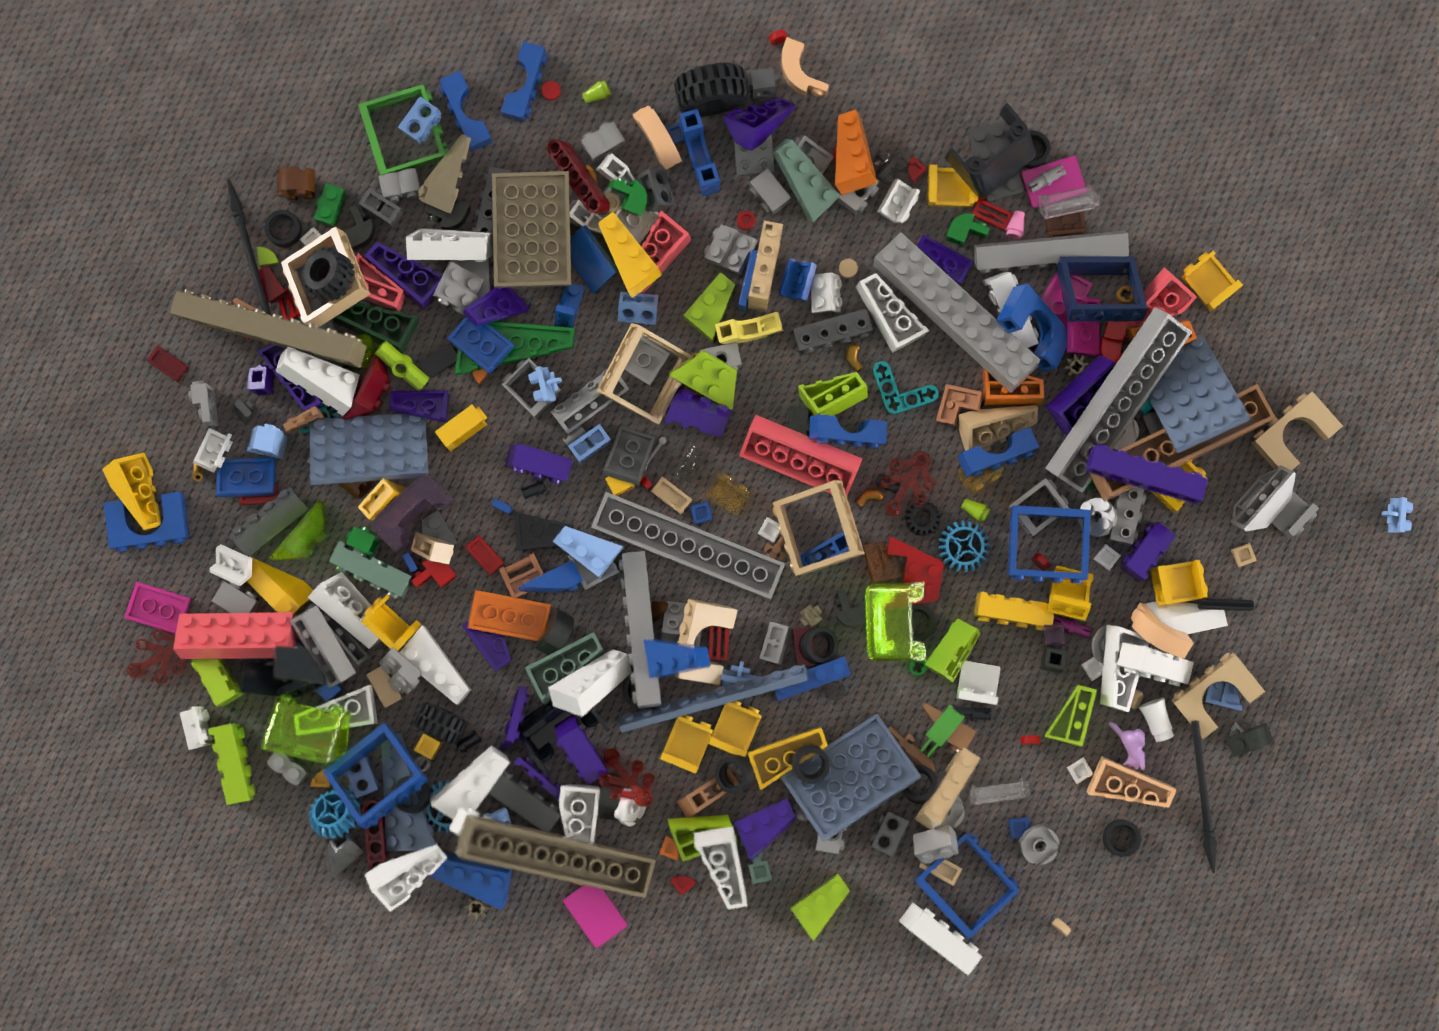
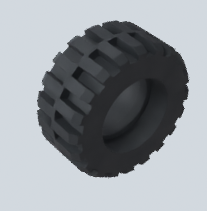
(712, 89)

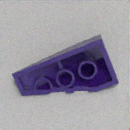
(757, 123)

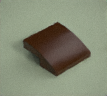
(1066, 225)

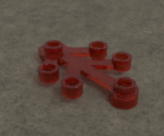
(909, 480)
(164, 655)
(641, 796)

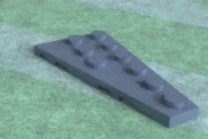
(403, 829)

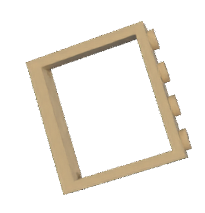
(765, 266)
(333, 308)
(620, 361)
(846, 519)

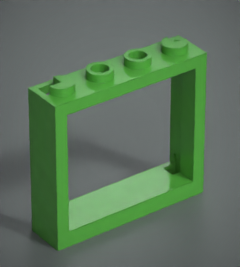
(393, 99)

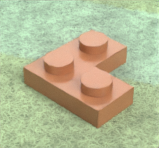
(955, 399)

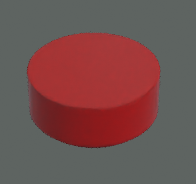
(778, 37)
(551, 91)
(746, 220)
(1040, 561)
(1030, 740)

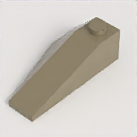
(440, 186)

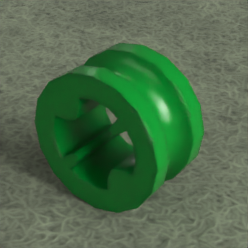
(923, 669)

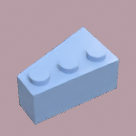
(267, 441)
(588, 550)

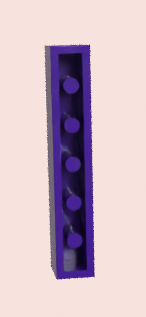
(1146, 474)

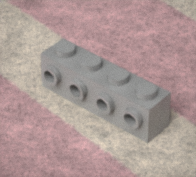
(584, 404)
(1128, 516)
(324, 646)

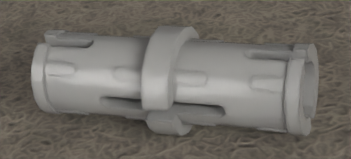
(1046, 178)

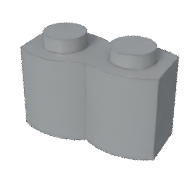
(603, 141)
(400, 185)
(292, 771)

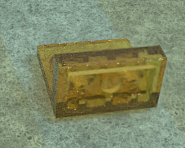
(976, 484)
(728, 494)

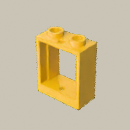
(462, 427)
(386, 492)

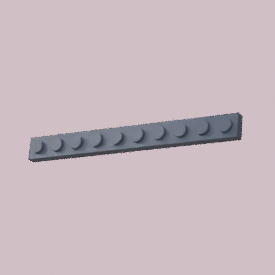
(713, 698)

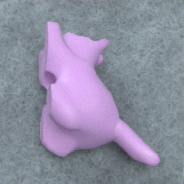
(1134, 742)

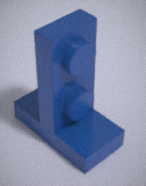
(569, 305)

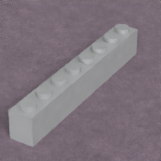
(1048, 250)
(641, 627)

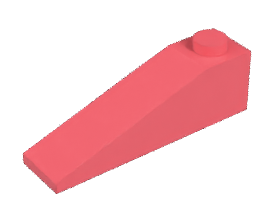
(1167, 295)

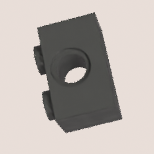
(762, 83)

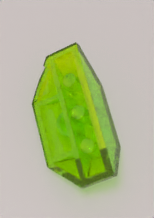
(303, 536)

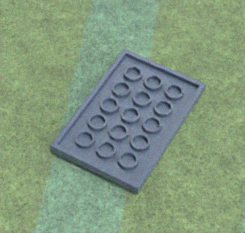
(1196, 397)
(367, 448)
(863, 774)

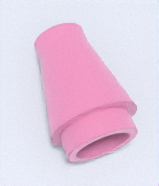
(1015, 228)

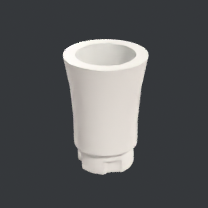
(1157, 719)

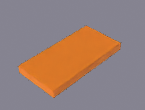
(508, 615)

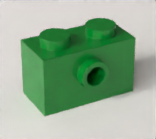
(330, 205)
(363, 540)

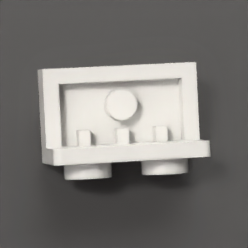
(898, 202)
(826, 293)
(211, 450)
(232, 565)

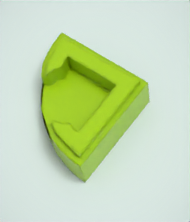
(266, 257)

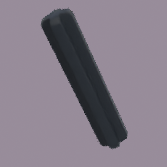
(1225, 604)

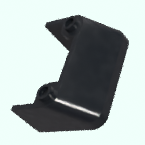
(986, 178)
(289, 673)
(539, 733)

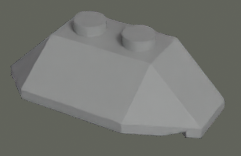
(1264, 499)

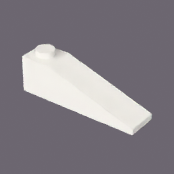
(1188, 617)
(579, 810)
(399, 877)

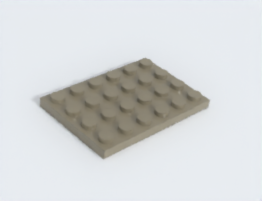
(531, 229)

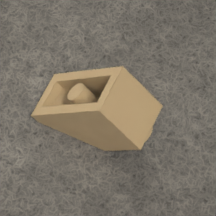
(432, 548)

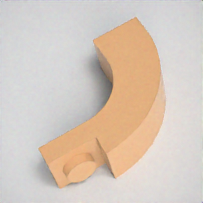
(793, 73)
(657, 136)
(1159, 634)

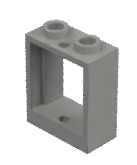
(511, 378)
(1025, 522)

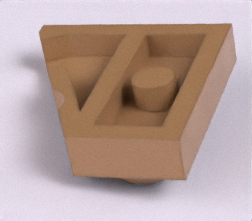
(298, 422)

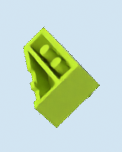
(711, 307)
(833, 395)
(953, 650)
(217, 680)
(1074, 717)
(684, 829)
(820, 904)

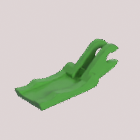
(943, 728)

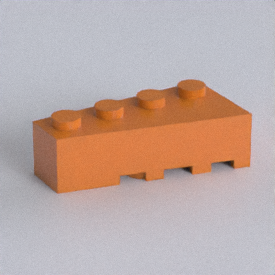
(853, 156)

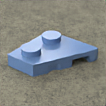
(1223, 694)

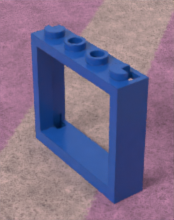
(1039, 576)
(357, 753)
(996, 867)

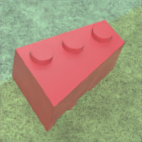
(381, 288)

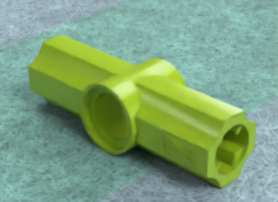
(393, 358)

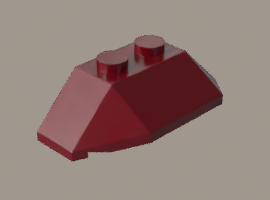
(370, 389)

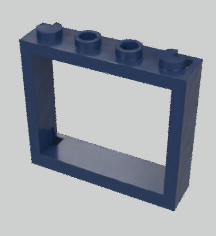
(1101, 266)

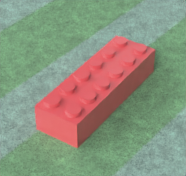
(798, 455)
(233, 635)

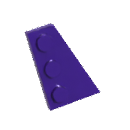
(949, 261)
(496, 305)
(421, 403)
(491, 646)
(517, 715)
(528, 765)

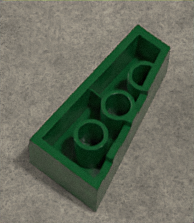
(379, 324)

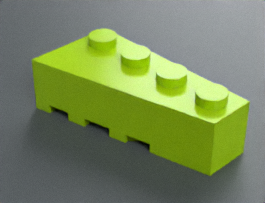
(233, 763)

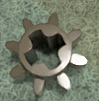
(1071, 361)
(811, 615)
(483, 907)

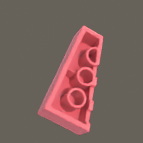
(665, 242)

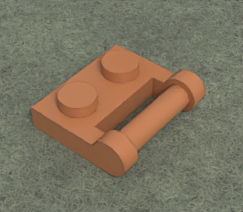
(514, 583)

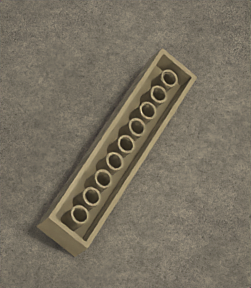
(268, 328)
(555, 856)

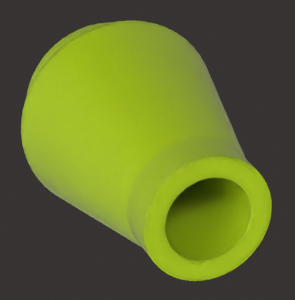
(597, 92)
(976, 510)

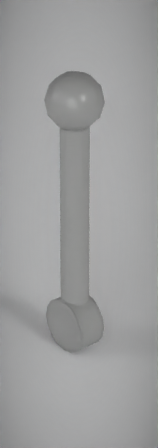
(662, 441)

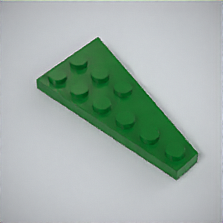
(529, 342)

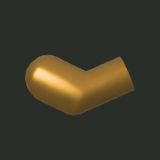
(851, 356)
(197, 472)
(868, 494)

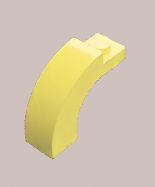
(748, 330)

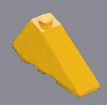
(133, 485)
(279, 588)

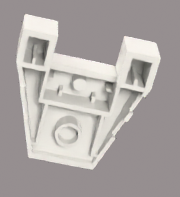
(638, 226)

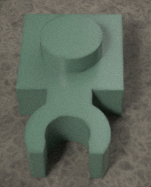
(759, 870)

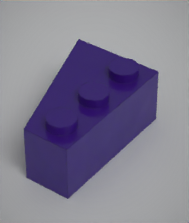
(699, 413)
(538, 463)
(1147, 551)
(579, 749)
(764, 826)

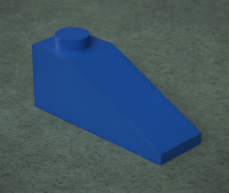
(830, 548)
(555, 581)

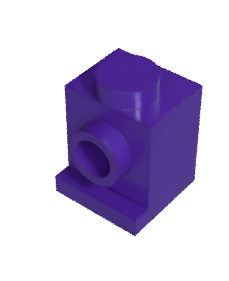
(261, 380)

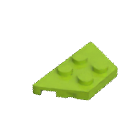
(709, 377)

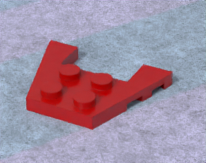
(919, 568)

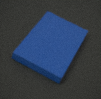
(591, 259)
(742, 305)
(481, 344)
(246, 477)

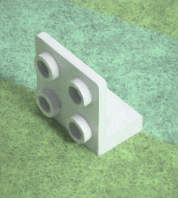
(978, 683)
(196, 727)

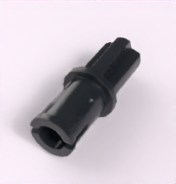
(974, 713)

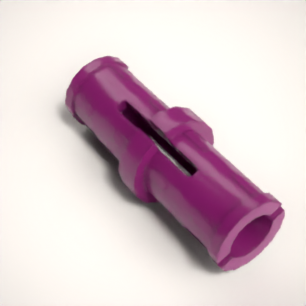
(1072, 626)

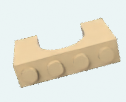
(1308, 409)
(697, 617)
(1228, 670)
(957, 774)

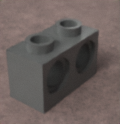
(657, 189)
(381, 208)
(894, 835)

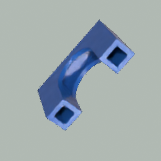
(704, 169)
(1053, 333)
(173, 527)

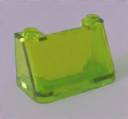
(891, 621)
(306, 731)

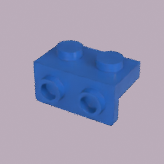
(797, 280)

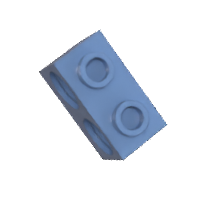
(416, 118)
(638, 309)
(589, 444)
(365, 773)

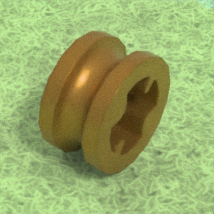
(1121, 299)

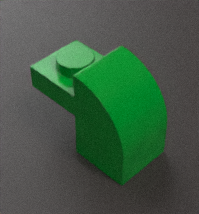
(635, 195)
(962, 226)

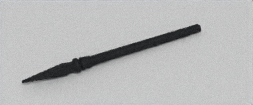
(236, 206)
(1209, 841)

